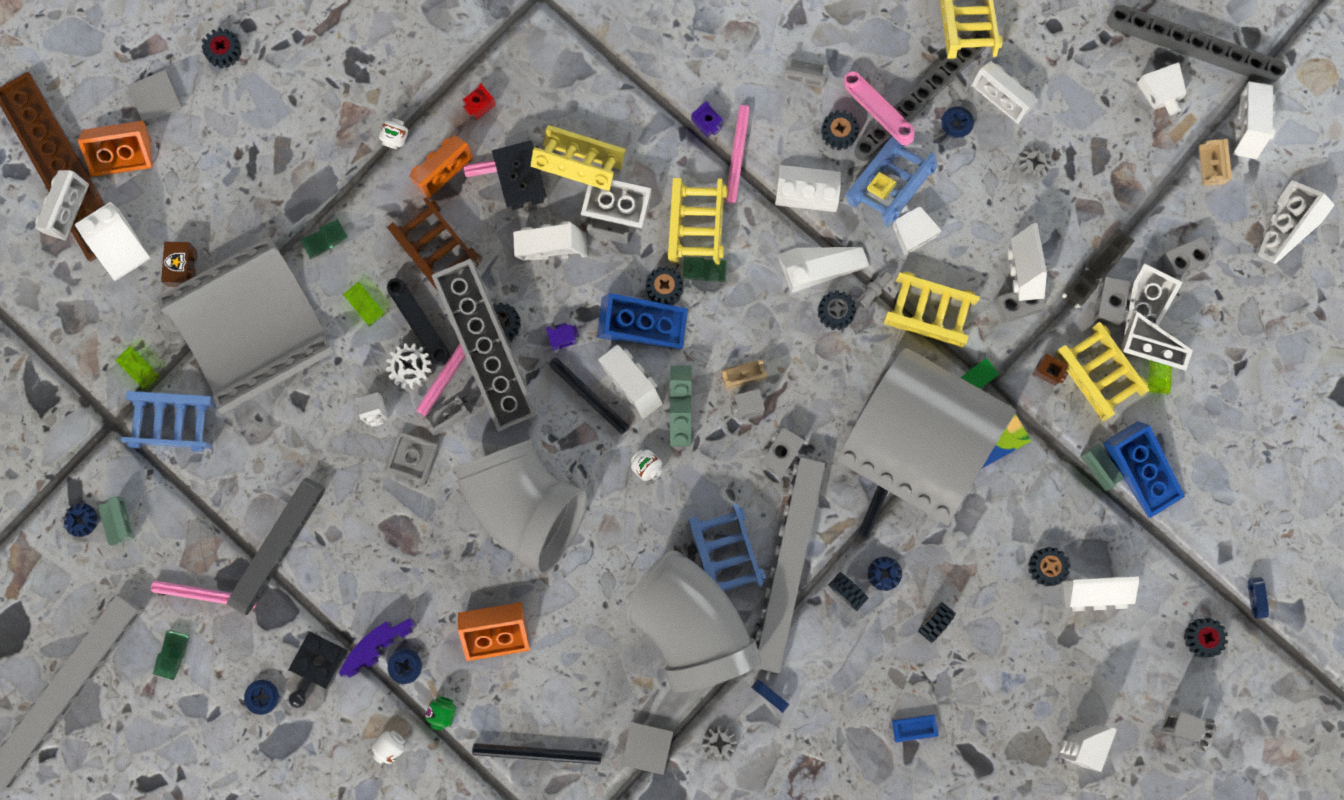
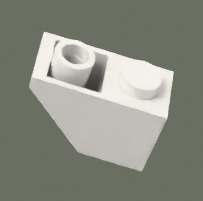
(372, 409)

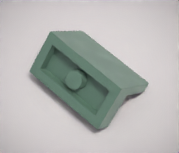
(1102, 467)
(116, 521)

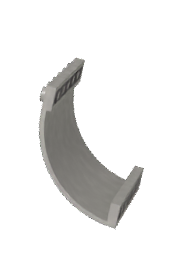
(236, 341)
(925, 435)

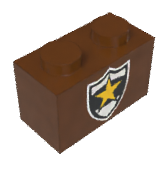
(178, 263)

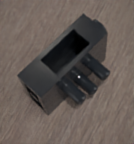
(517, 178)

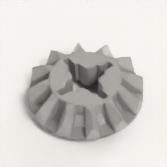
(1026, 165)
(711, 737)
(1206, 742)

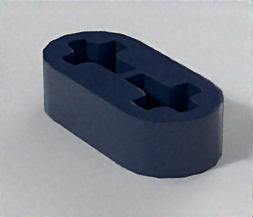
(1258, 597)
(770, 695)

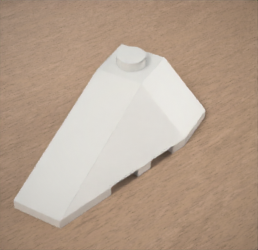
(1297, 216)
(820, 264)
(1152, 294)

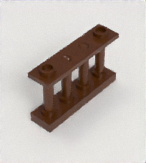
(413, 248)

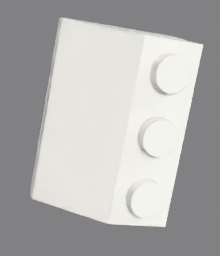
(1004, 91)
(808, 188)
(61, 204)
(622, 204)
(1028, 264)
(1100, 593)
(1088, 747)

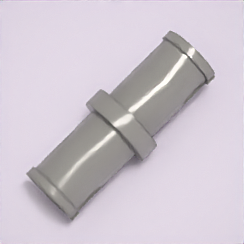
(874, 289)

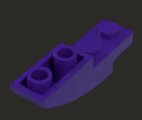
(368, 649)

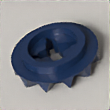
(960, 114)
(89, 517)
(874, 573)
(395, 670)
(255, 689)

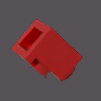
(478, 109)

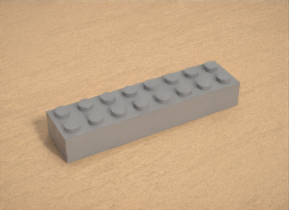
(485, 345)

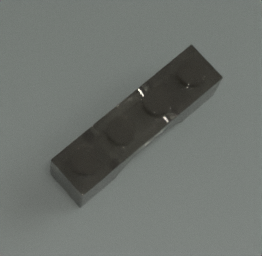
(1098, 268)

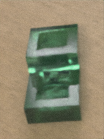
(324, 240)
(704, 270)
(172, 654)

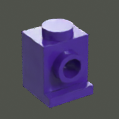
(707, 127)
(562, 336)

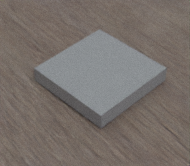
(154, 96)
(412, 457)
(647, 748)

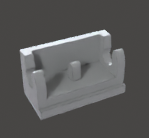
(805, 72)
(609, 230)
(446, 416)

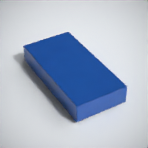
(914, 728)

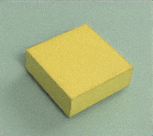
(881, 185)

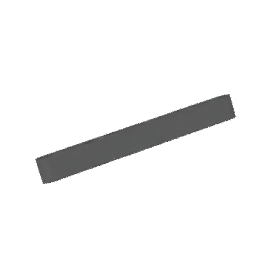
(1205, 42)
(916, 102)

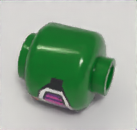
(441, 713)

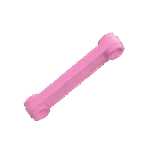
(879, 108)

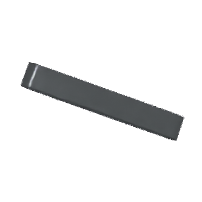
(276, 546)

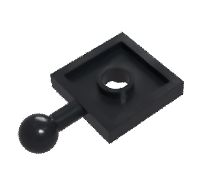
(304, 667)

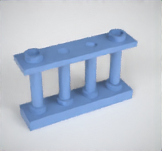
(883, 163)
(161, 401)
(706, 547)

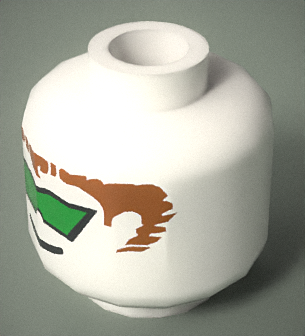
(393, 133)
(646, 465)
(388, 747)

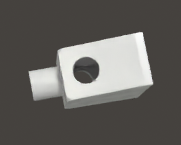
(1164, 88)
(914, 229)

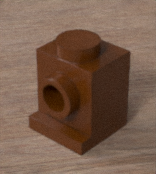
(1050, 362)

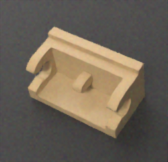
(1215, 162)
(743, 375)

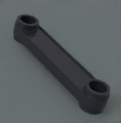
(418, 321)

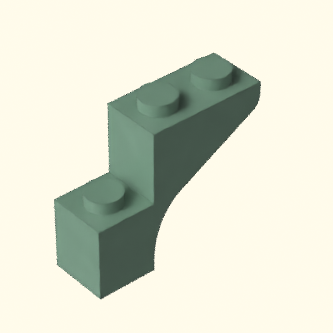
(680, 405)

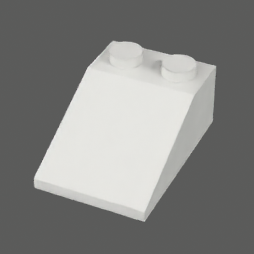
(112, 240)

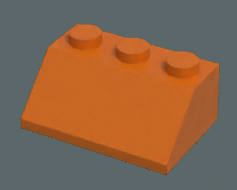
(116, 148)
(441, 165)
(493, 631)

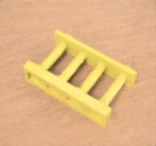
(952, 27)
(583, 147)
(679, 210)
(936, 329)
(1093, 390)

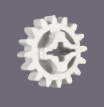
(403, 372)

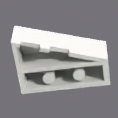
(1256, 119)
(550, 241)
(1153, 343)
(631, 380)

